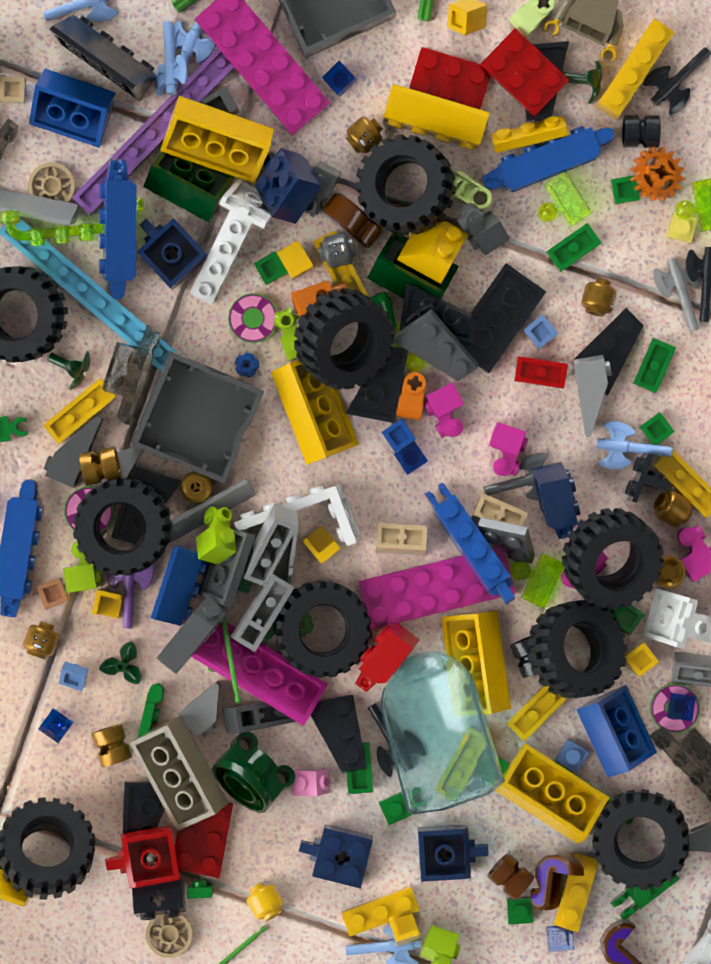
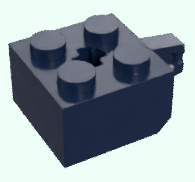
(287, 185)
(156, 250)
(556, 497)
(333, 842)
(457, 863)

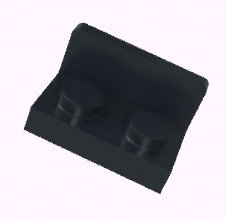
(650, 479)

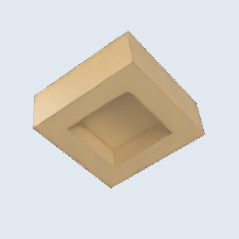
(12, 89)

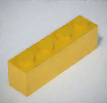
(635, 69)

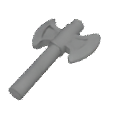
(678, 278)

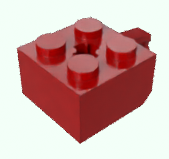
(386, 657)
(138, 869)

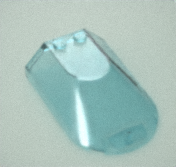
(438, 734)

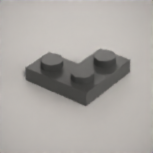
(514, 537)

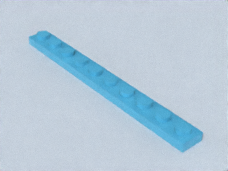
(87, 292)

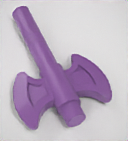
(144, 579)

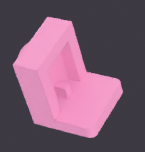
(311, 782)

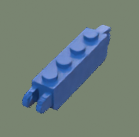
(549, 160)
(119, 228)
(472, 545)
(17, 547)

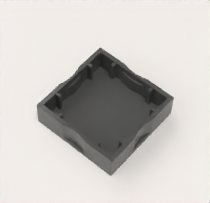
(330, 22)
(197, 416)

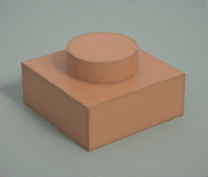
(53, 593)

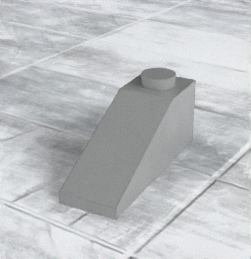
(591, 383)
(262, 613)

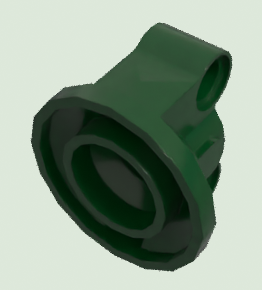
(251, 774)

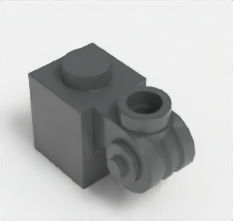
(328, 178)
(484, 229)

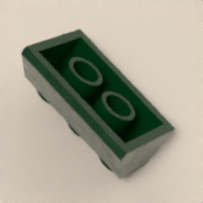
(188, 184)
(394, 274)

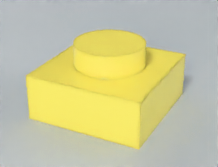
(681, 229)

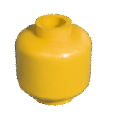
(265, 901)

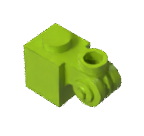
(286, 322)
(218, 540)
(81, 576)
(440, 946)

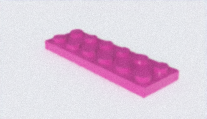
(262, 62)
(425, 590)
(264, 675)

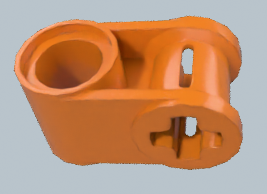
(411, 401)

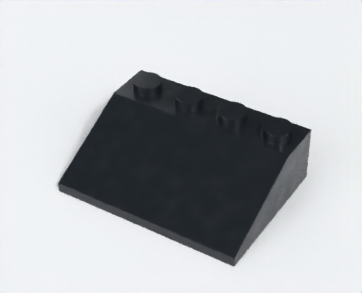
(104, 56)

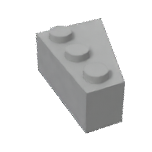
(274, 547)

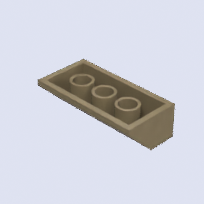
(179, 773)

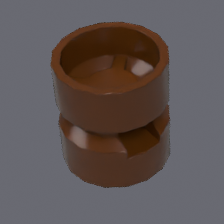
(510, 876)

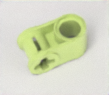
(529, 16)
(468, 190)

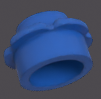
(247, 371)

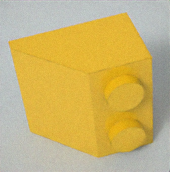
(433, 250)

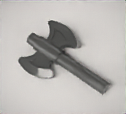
(528, 463)

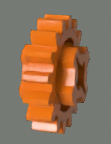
(649, 181)

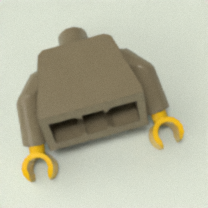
(592, 19)

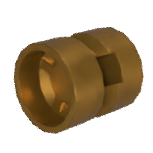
(100, 466)
(672, 572)
(111, 745)

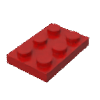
(524, 72)
(450, 78)
(203, 844)

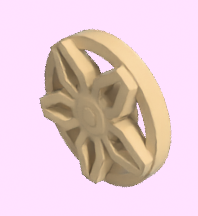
(51, 184)
(169, 935)

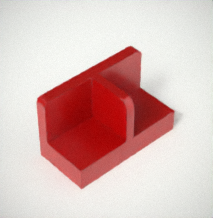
(540, 372)

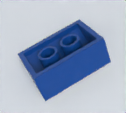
(71, 107)
(179, 586)
(616, 731)

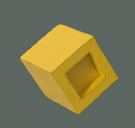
(467, 16)
(295, 260)
(321, 544)
(108, 603)
(640, 659)
(404, 929)

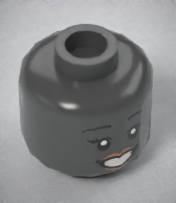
(337, 250)

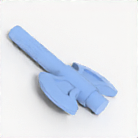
(99, 13)
(192, 43)
(172, 69)
(619, 445)
(401, 953)

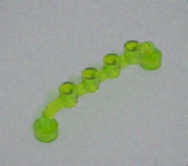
(59, 233)

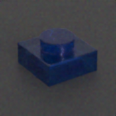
(339, 78)
(410, 457)
(681, 706)
(55, 725)
(559, 939)

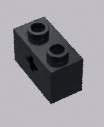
(171, 891)

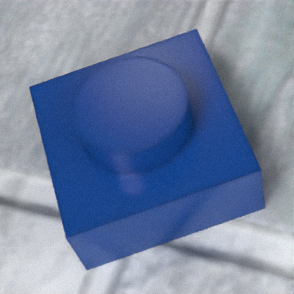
(398, 435)

